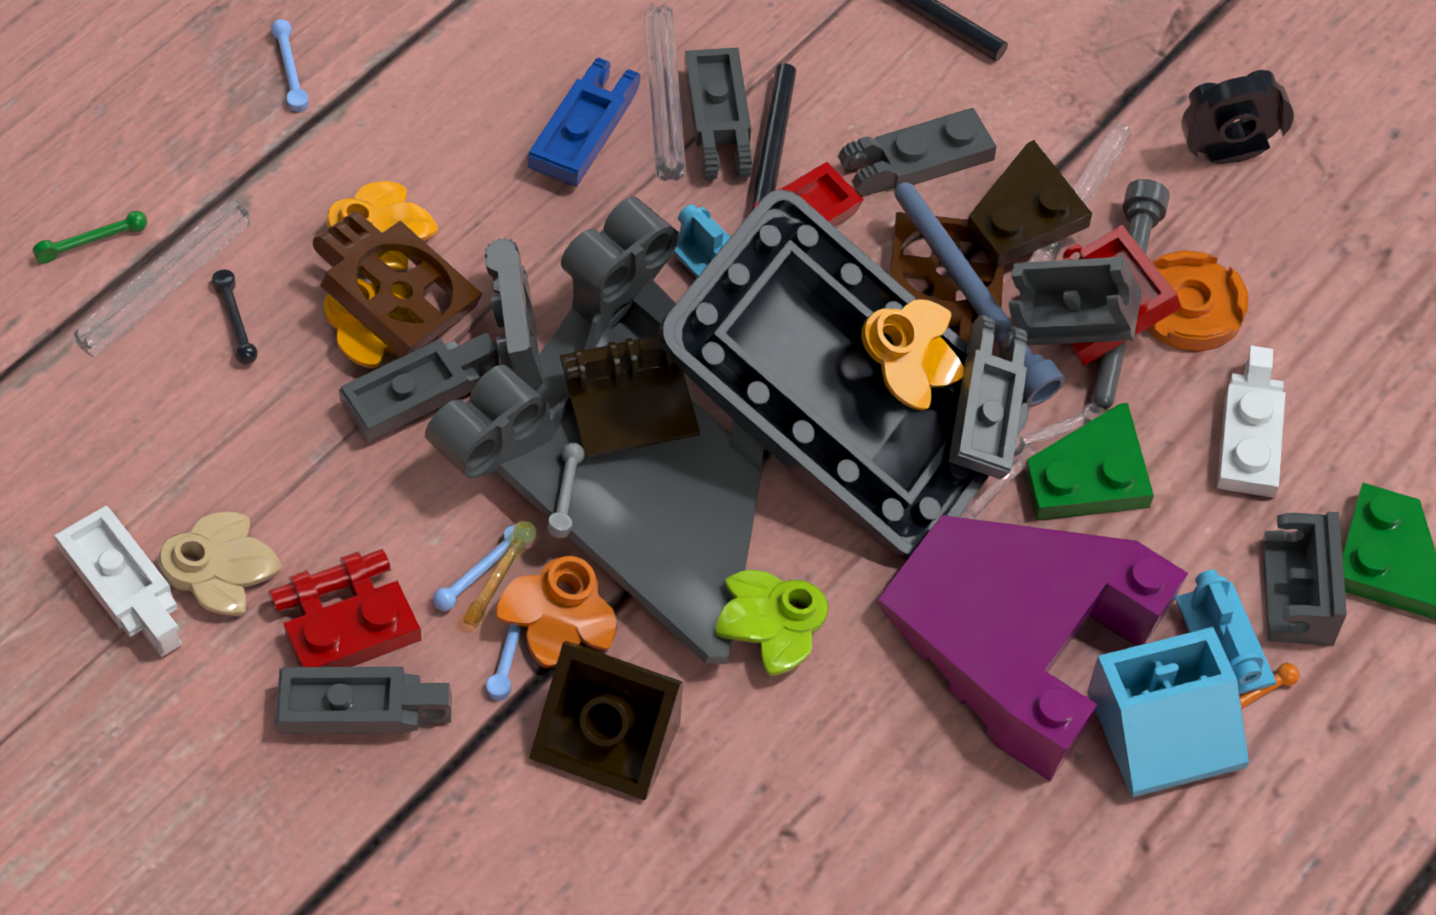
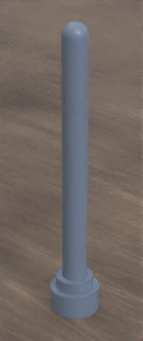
(1042, 375)

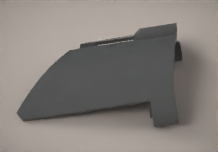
(655, 516)

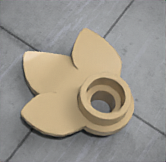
(224, 565)

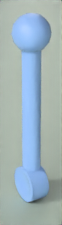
(297, 98)
(445, 598)
(499, 685)

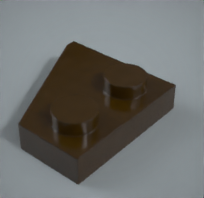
(1026, 209)

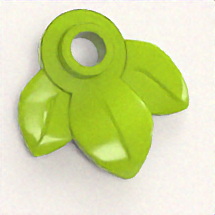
(765, 616)

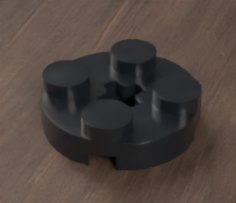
(1253, 99)

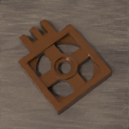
(357, 247)
(944, 287)

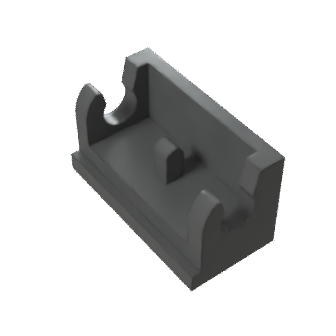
(1076, 301)
(1304, 579)

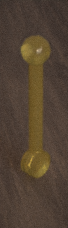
(523, 534)

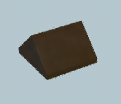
(608, 720)

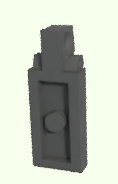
(416, 384)
(357, 701)

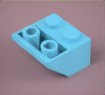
(1170, 711)

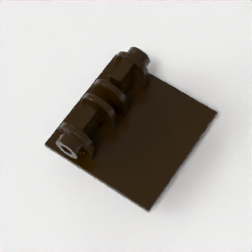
(628, 396)

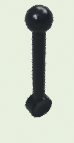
(225, 283)

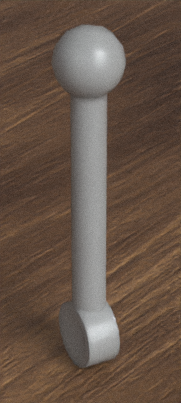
(560, 523)

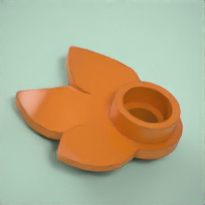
(556, 615)

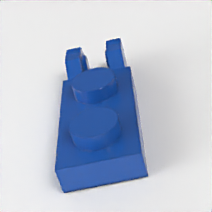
(582, 124)

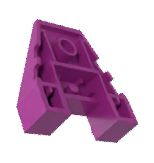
(1002, 607)

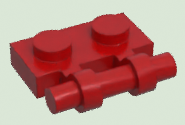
(354, 628)

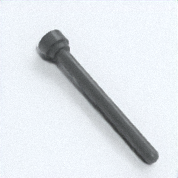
(1144, 208)

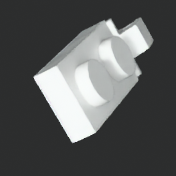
(1252, 428)
(121, 578)

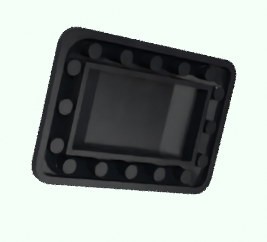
(783, 353)

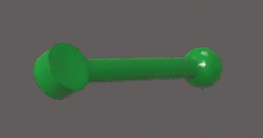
(47, 251)

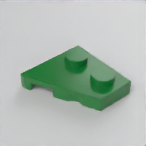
(1091, 470)
(1390, 552)

